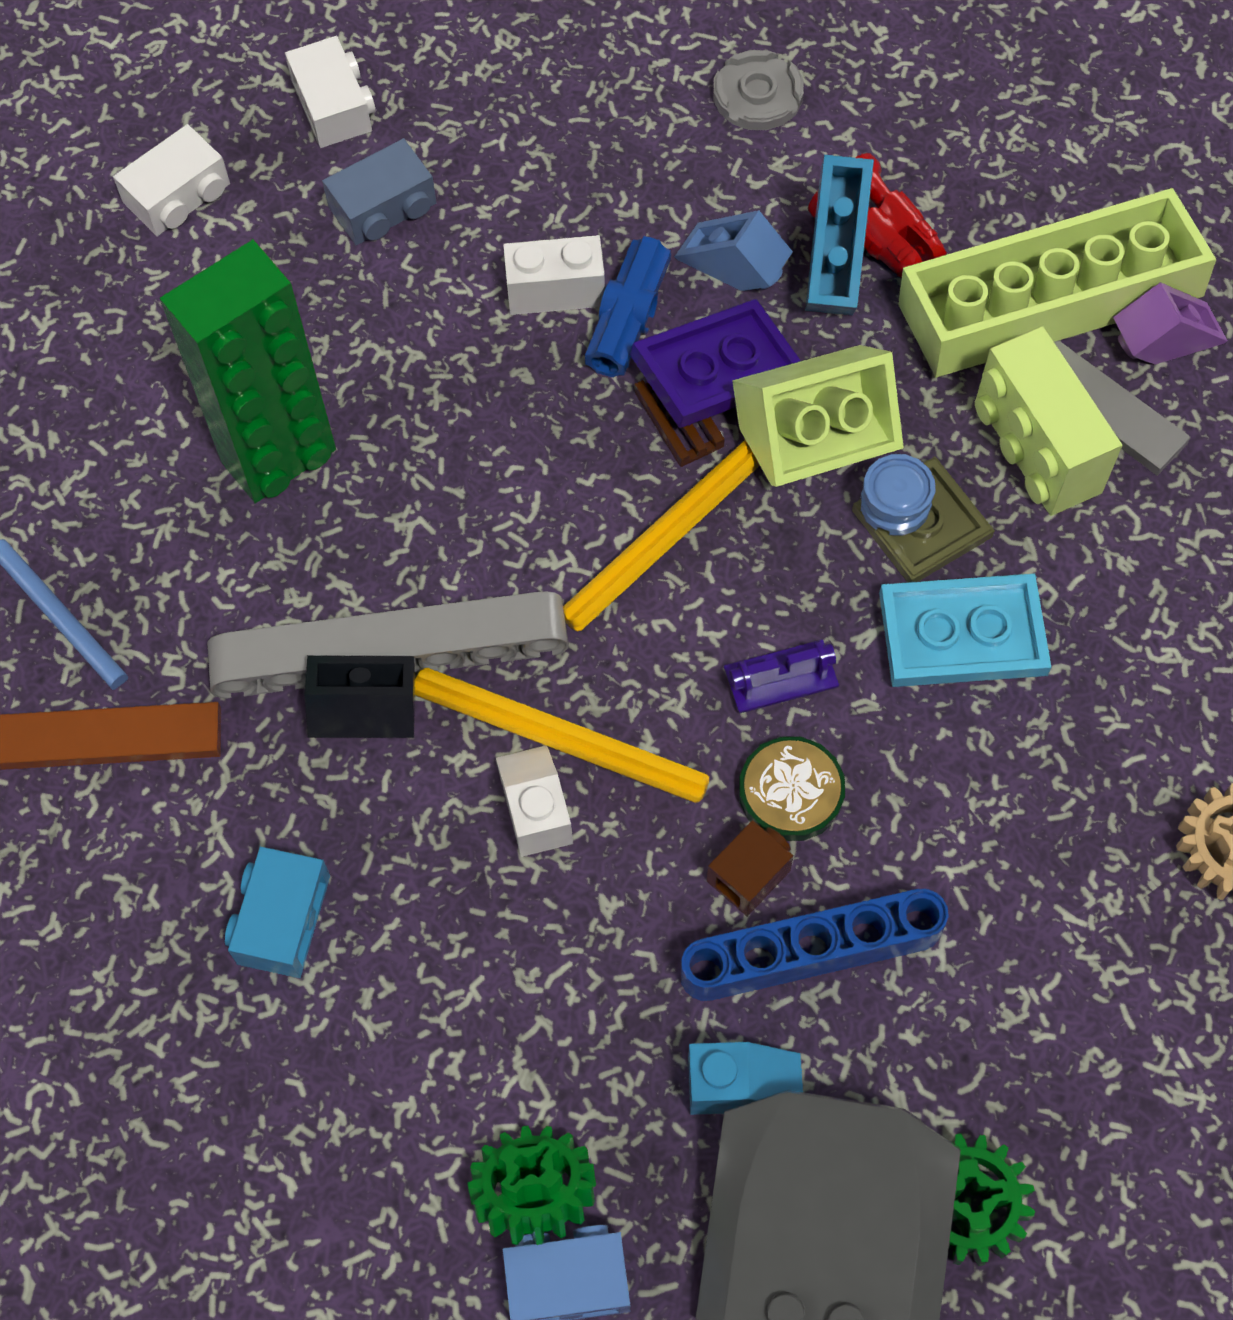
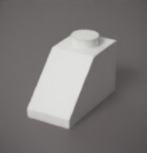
(535, 800)

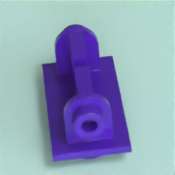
(782, 675)

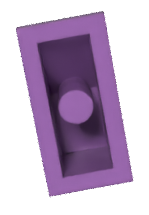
(1167, 325)

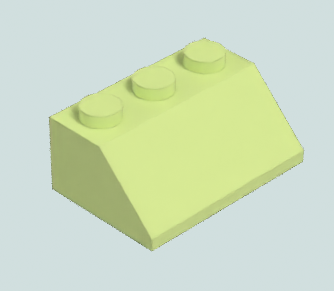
(820, 413)

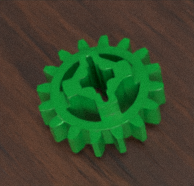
(532, 1185)
(1001, 1193)

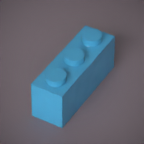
(839, 235)

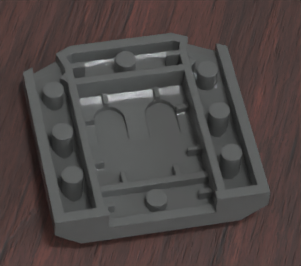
(827, 1213)

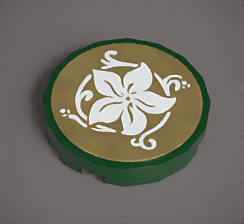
(792, 787)

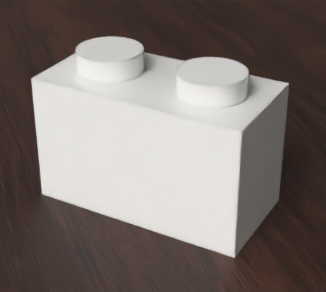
(330, 91)
(172, 180)
(554, 274)

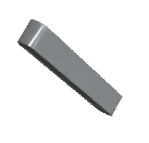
(435, 635)

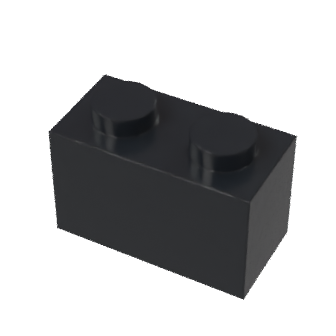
(360, 696)

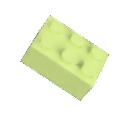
(1046, 421)

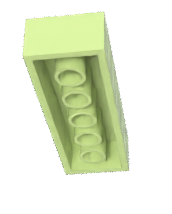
(1052, 276)

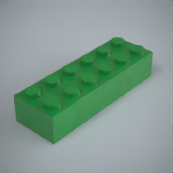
(251, 370)

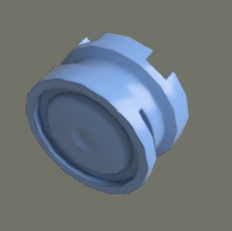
(897, 494)

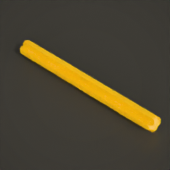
(660, 537)
(561, 735)

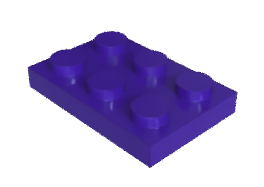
(697, 361)

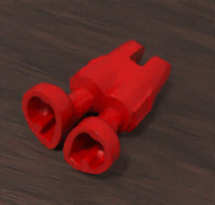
(895, 226)

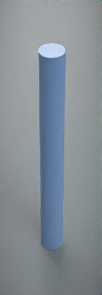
(61, 617)

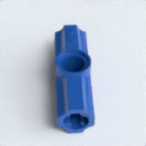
(627, 306)

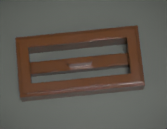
(682, 456)

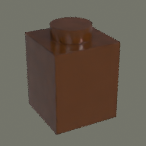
(750, 867)

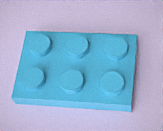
(964, 630)

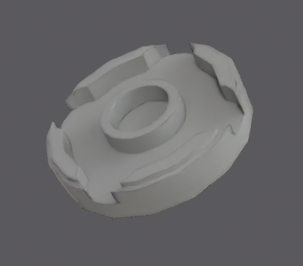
(757, 104)

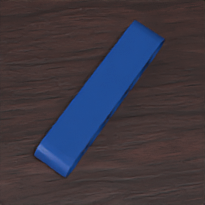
(833, 926)

